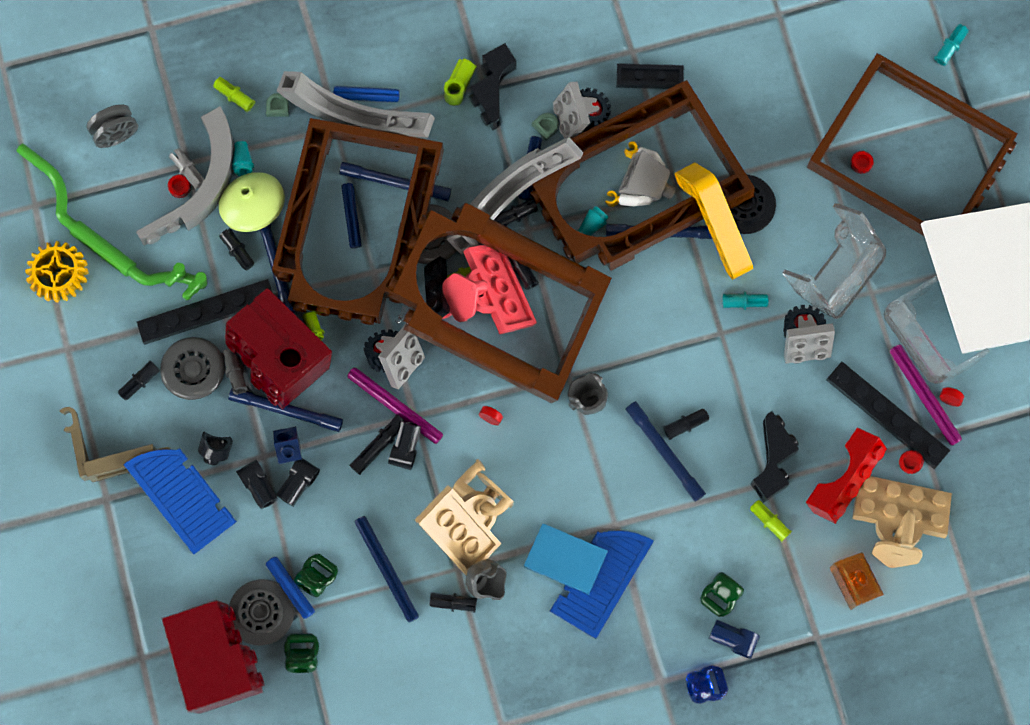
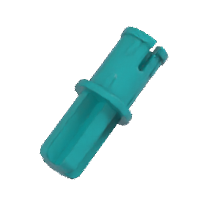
(951, 44)
(745, 300)

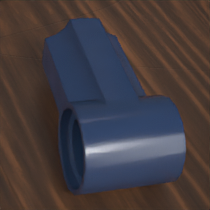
(739, 640)

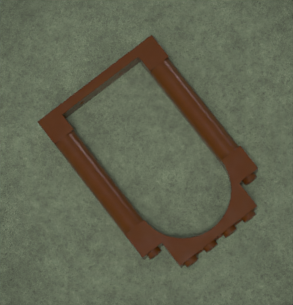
(624, 246)
(289, 253)
(429, 325)

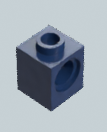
(287, 445)

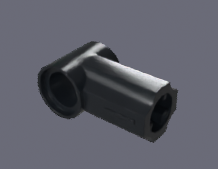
(404, 452)
(300, 476)
(255, 480)

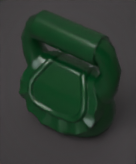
(312, 580)
(724, 588)
(301, 659)

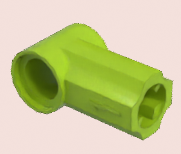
(459, 81)

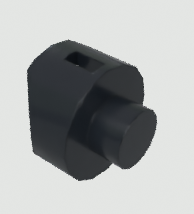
(214, 448)

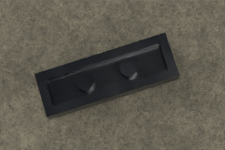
(649, 76)
(434, 276)

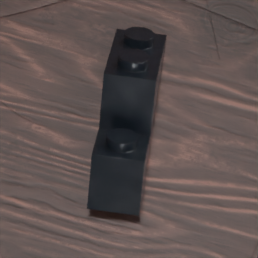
(485, 93)
(778, 448)

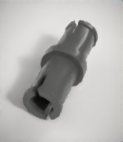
(234, 372)

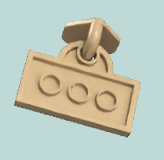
(903, 511)
(462, 519)

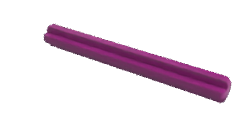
(925, 394)
(394, 404)

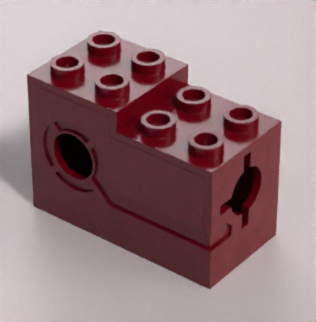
(277, 348)
(209, 657)

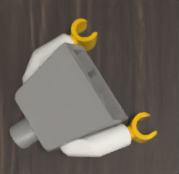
(644, 179)

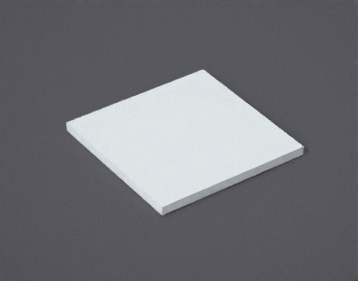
(984, 274)

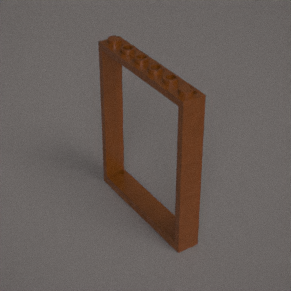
(937, 97)

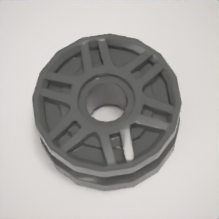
(112, 126)

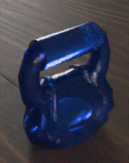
(700, 685)

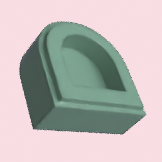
(277, 106)
(546, 125)

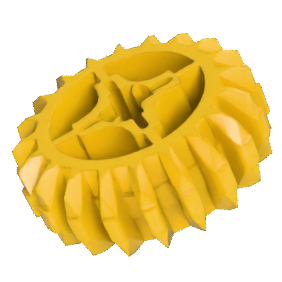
(39, 270)

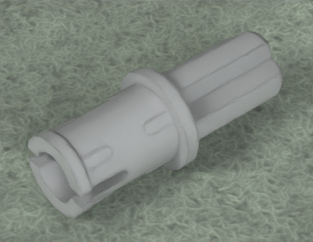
(187, 168)

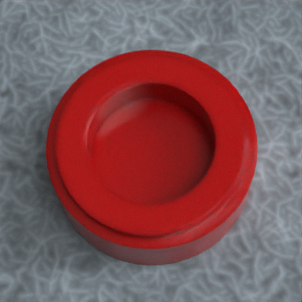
(862, 162)
(179, 186)
(951, 396)
(490, 415)
(911, 461)

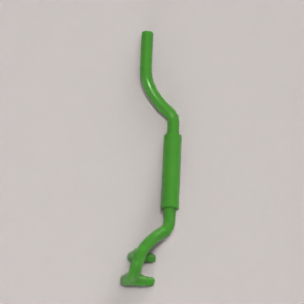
(104, 248)

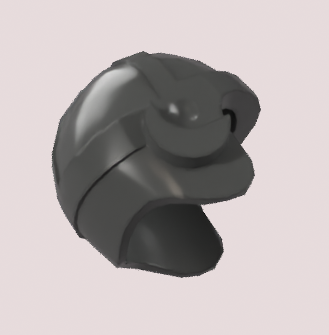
(588, 394)
(486, 580)

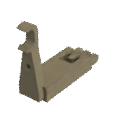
(102, 467)

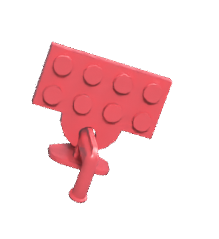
(490, 290)

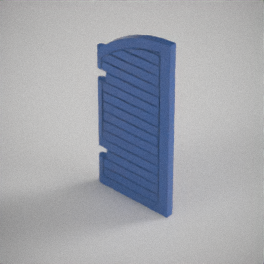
(181, 496)
(623, 558)

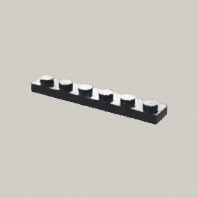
(199, 313)
(887, 414)

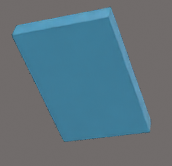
(565, 559)

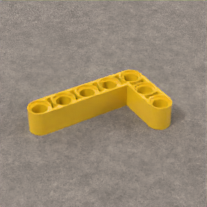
(709, 196)

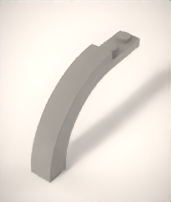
(333, 108)
(517, 179)
(210, 191)

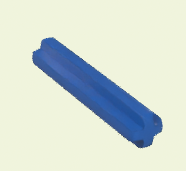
(367, 94)
(290, 587)

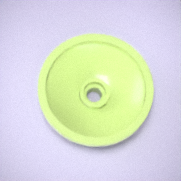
(251, 210)

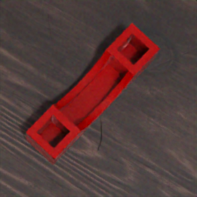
(832, 498)

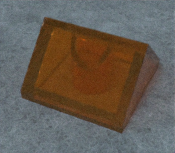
(856, 580)

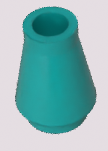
(242, 160)
(593, 221)

